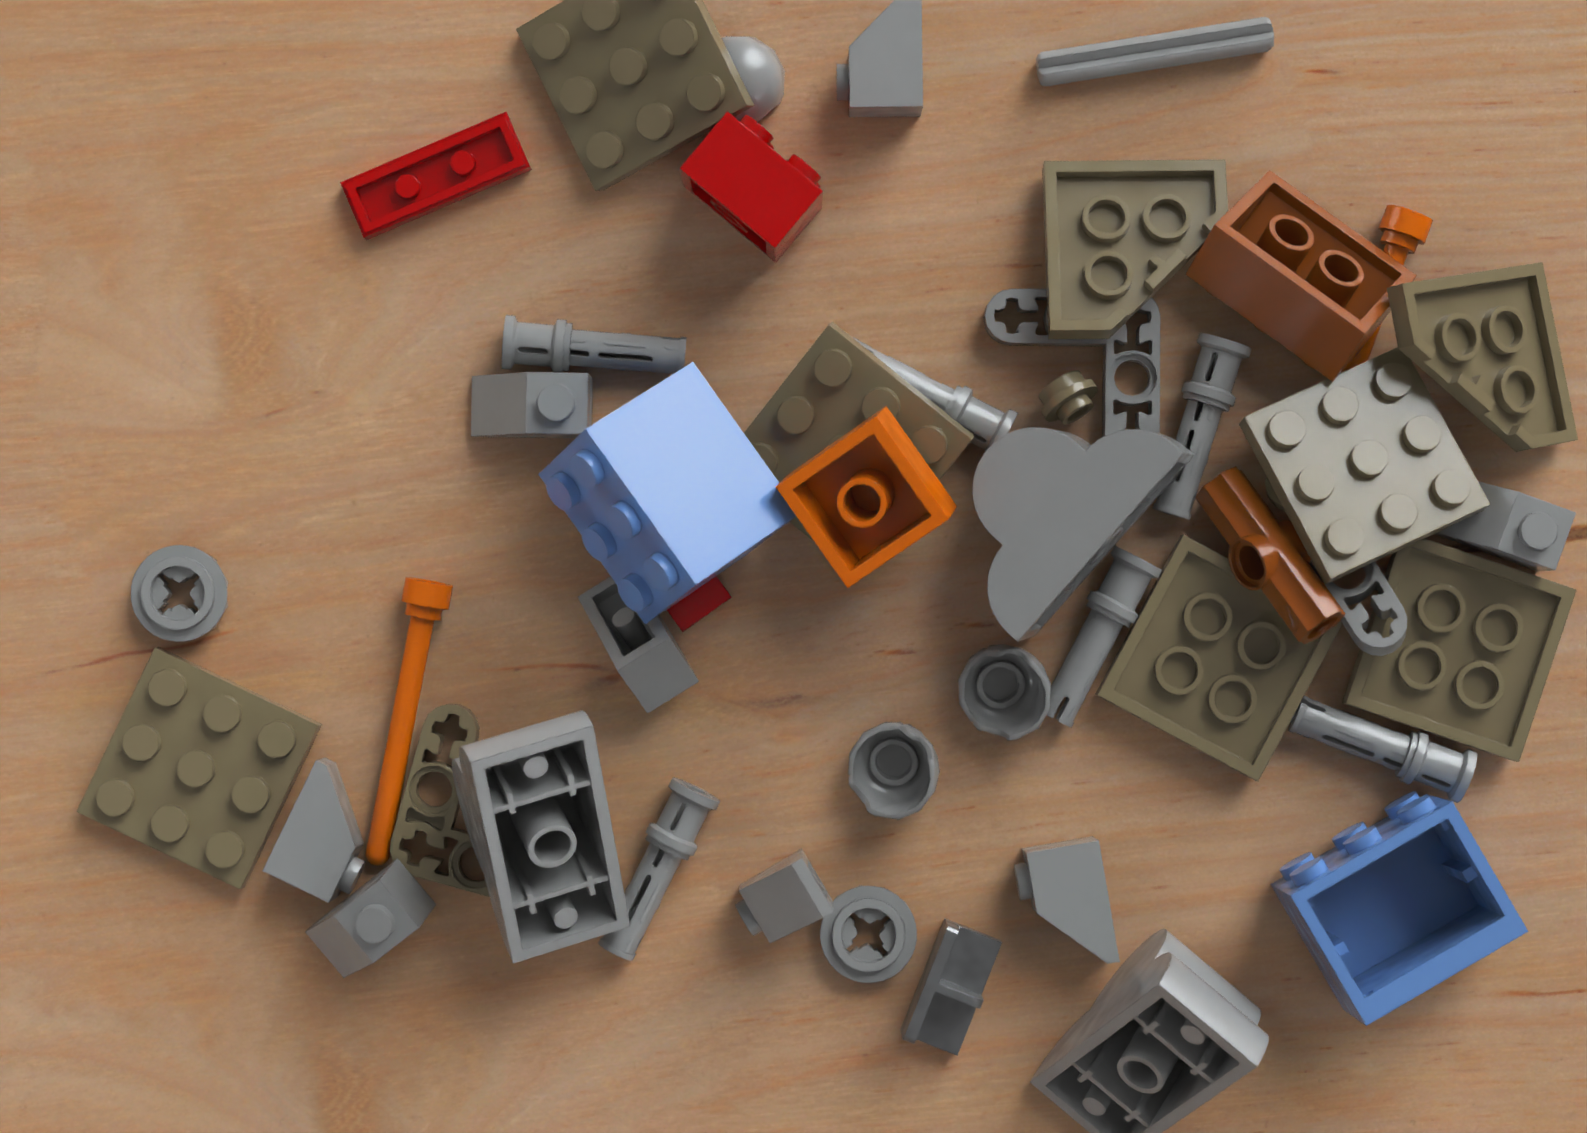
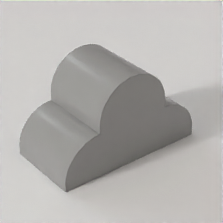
(1062, 511)
(543, 834)
(1153, 1043)

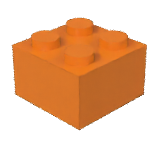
(867, 497)

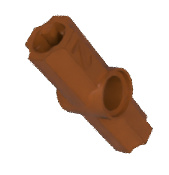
(1269, 555)

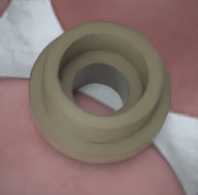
(1068, 398)

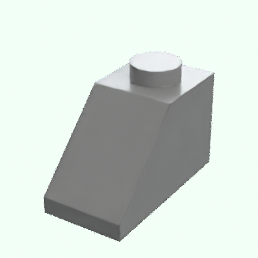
(886, 65)
(531, 405)
(1515, 529)
(641, 652)
(319, 838)
(1070, 892)
(784, 898)
(372, 920)

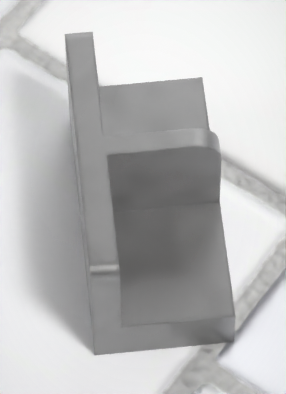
(950, 987)

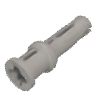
(563, 346)
(1207, 397)
(976, 416)
(1111, 609)
(1409, 755)
(670, 842)

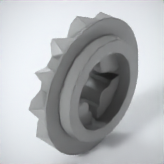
(152, 592)
(864, 962)

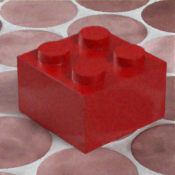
(753, 184)

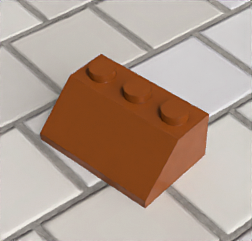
(1298, 274)

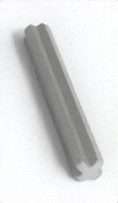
(1155, 51)

